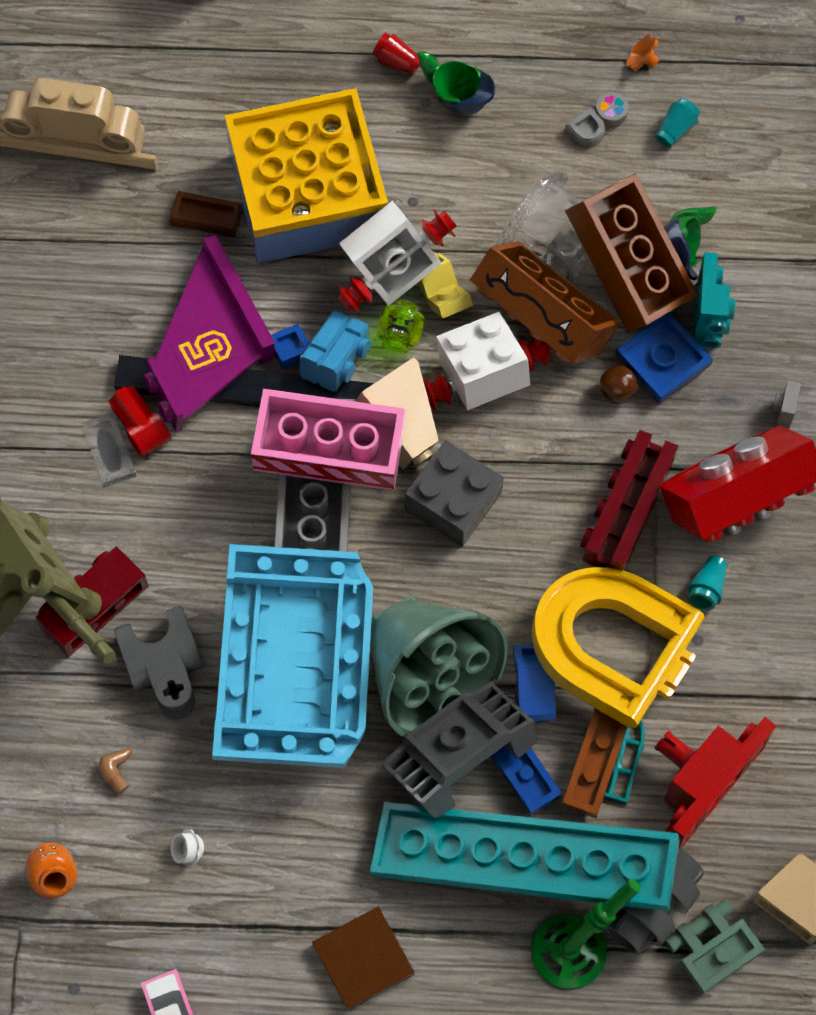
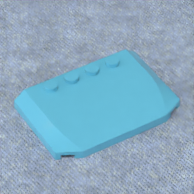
(293, 657)

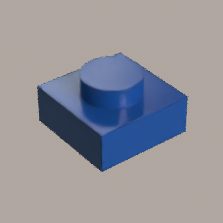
(289, 345)

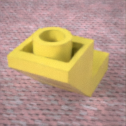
(443, 291)

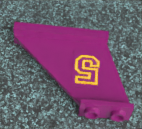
(209, 339)

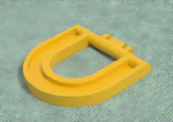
(588, 677)

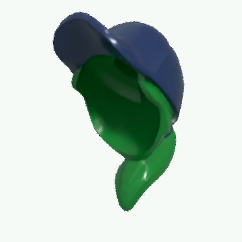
(458, 84)
(685, 234)

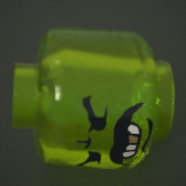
(400, 326)

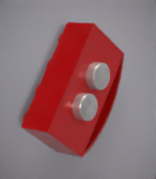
(741, 481)

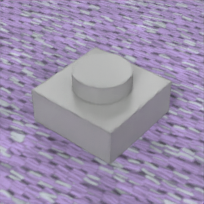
(786, 404)

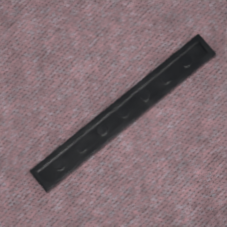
(246, 388)

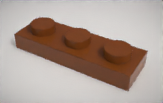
(594, 764)

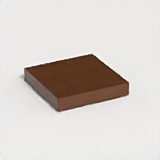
(363, 958)

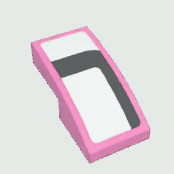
(166, 995)

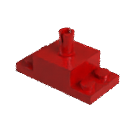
(708, 772)

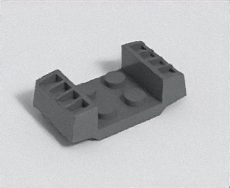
(456, 743)

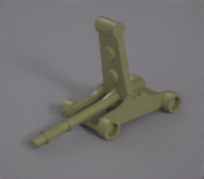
(35, 569)

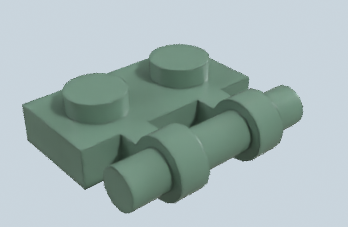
(720, 956)

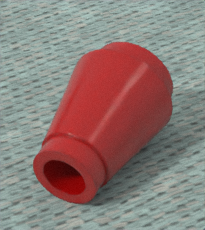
(396, 54)

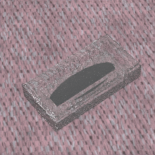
(108, 450)

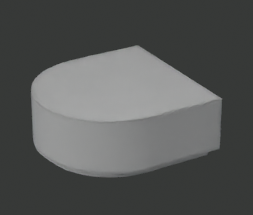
(586, 128)

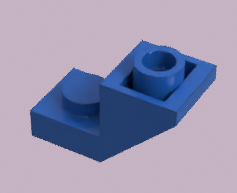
(533, 685)

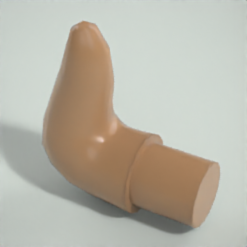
(109, 771)

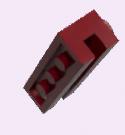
(629, 503)

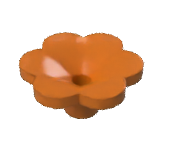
(643, 53)

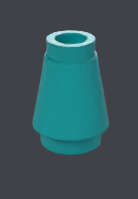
(677, 122)
(708, 584)

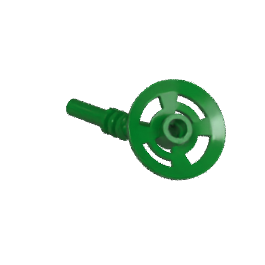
(576, 940)

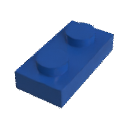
(527, 779)

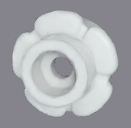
(186, 847)

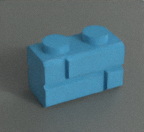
(335, 351)

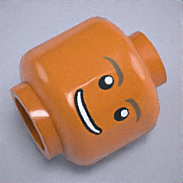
(51, 870)

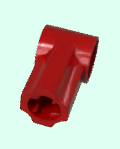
(142, 427)

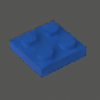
(664, 357)

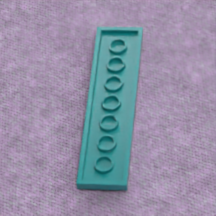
(525, 855)

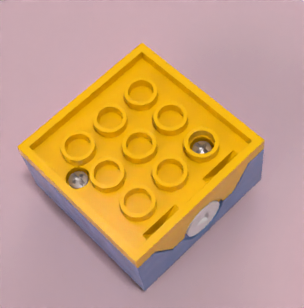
(304, 173)

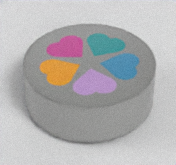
(612, 108)

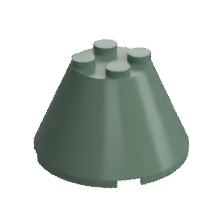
(430, 657)

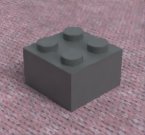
(453, 493)

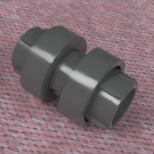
(639, 927)

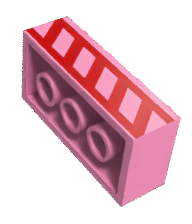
(328, 439)

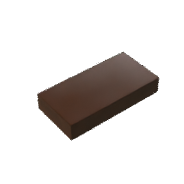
(206, 214)

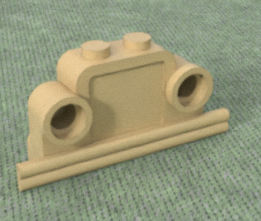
(74, 123)

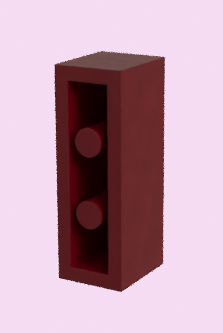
(116, 582)

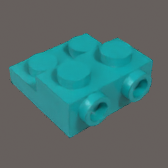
(712, 305)

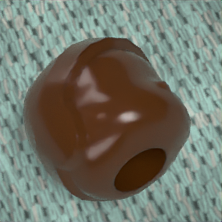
(618, 384)

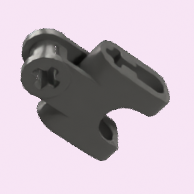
(163, 663)

